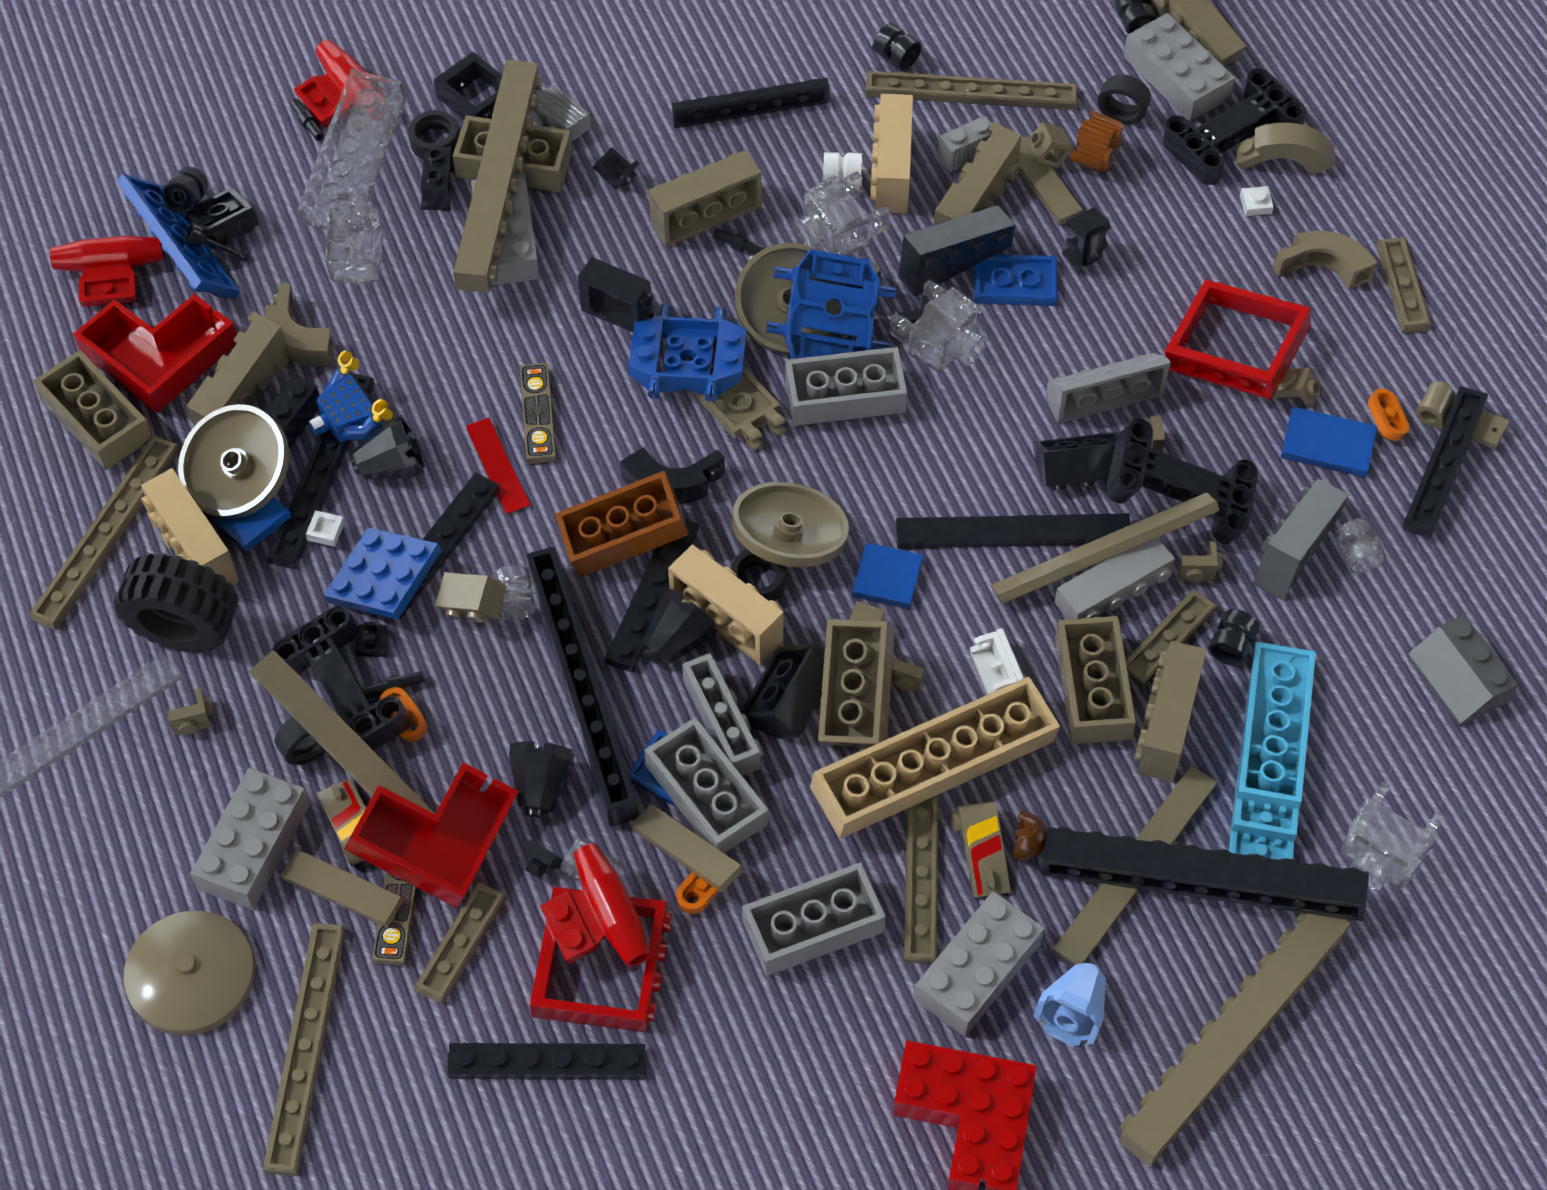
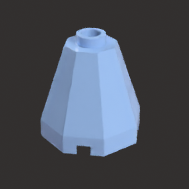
(1074, 1005)

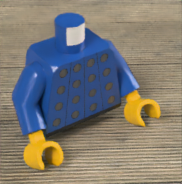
(347, 406)

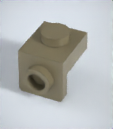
(1299, 383)
(1200, 568)
(192, 717)

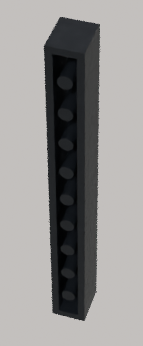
(582, 687)
(1206, 873)

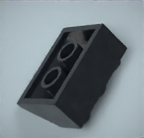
(1075, 459)
(787, 691)

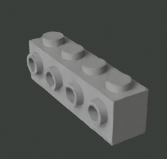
(1115, 581)
(720, 713)

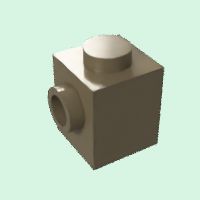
(1050, 144)

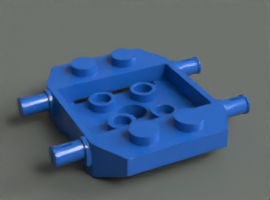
(809, 302)
(686, 339)

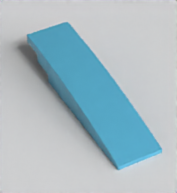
(1273, 752)

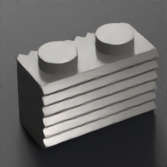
(561, 112)
(960, 144)

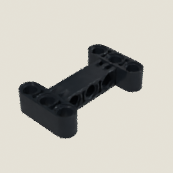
(1202, 147)
(1181, 480)
(339, 678)

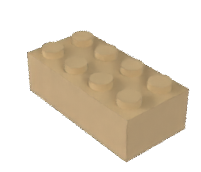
(892, 152)
(185, 525)
(733, 606)

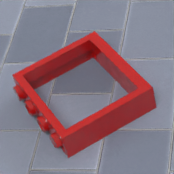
(1232, 373)
(596, 1015)

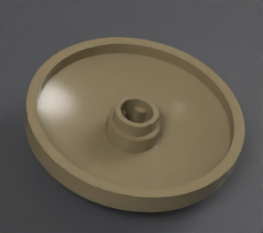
(767, 298)
(234, 461)
(789, 524)
(189, 972)

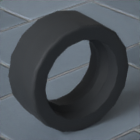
(1129, 87)
(432, 120)
(748, 559)
(297, 744)

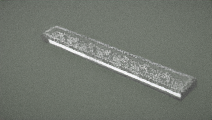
(86, 722)

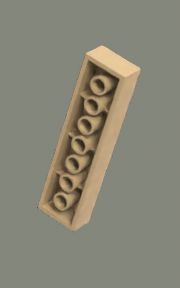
(934, 757)

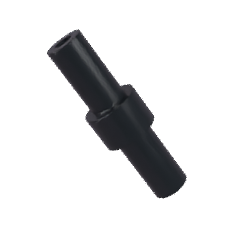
(307, 119)
(738, 242)
(394, 681)

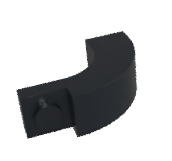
(688, 482)

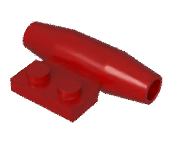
(323, 92)
(107, 266)
(599, 911)

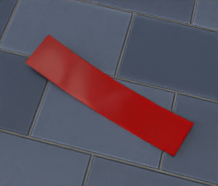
(497, 465)

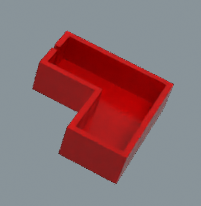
(158, 360)
(431, 849)
(980, 1097)

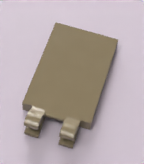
(745, 410)

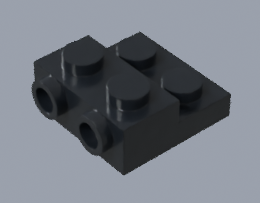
(224, 217)

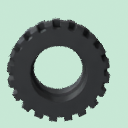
(176, 602)

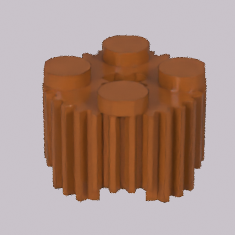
(1097, 141)

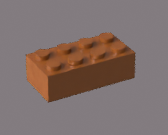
(621, 524)

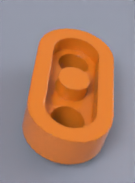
(1388, 414)
(417, 718)
(695, 887)

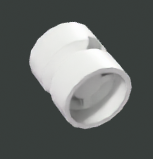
(841, 166)

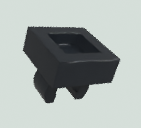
(372, 640)
(541, 859)

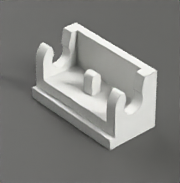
(995, 661)

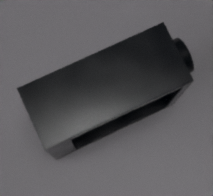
(458, 77)
(602, 277)

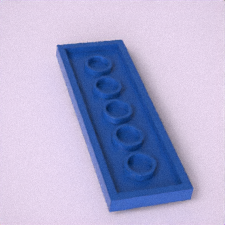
(170, 227)

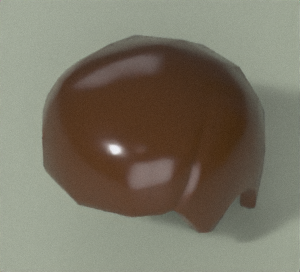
(1030, 835)

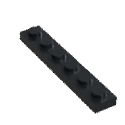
(750, 102)
(1445, 462)
(457, 522)
(628, 641)
(546, 1061)

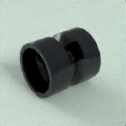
(1134, 13)
(896, 46)
(185, 190)
(1233, 637)

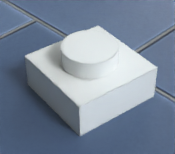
(1256, 201)
(325, 528)

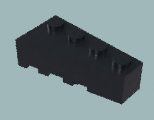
(953, 247)

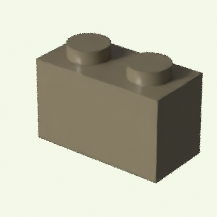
(470, 596)

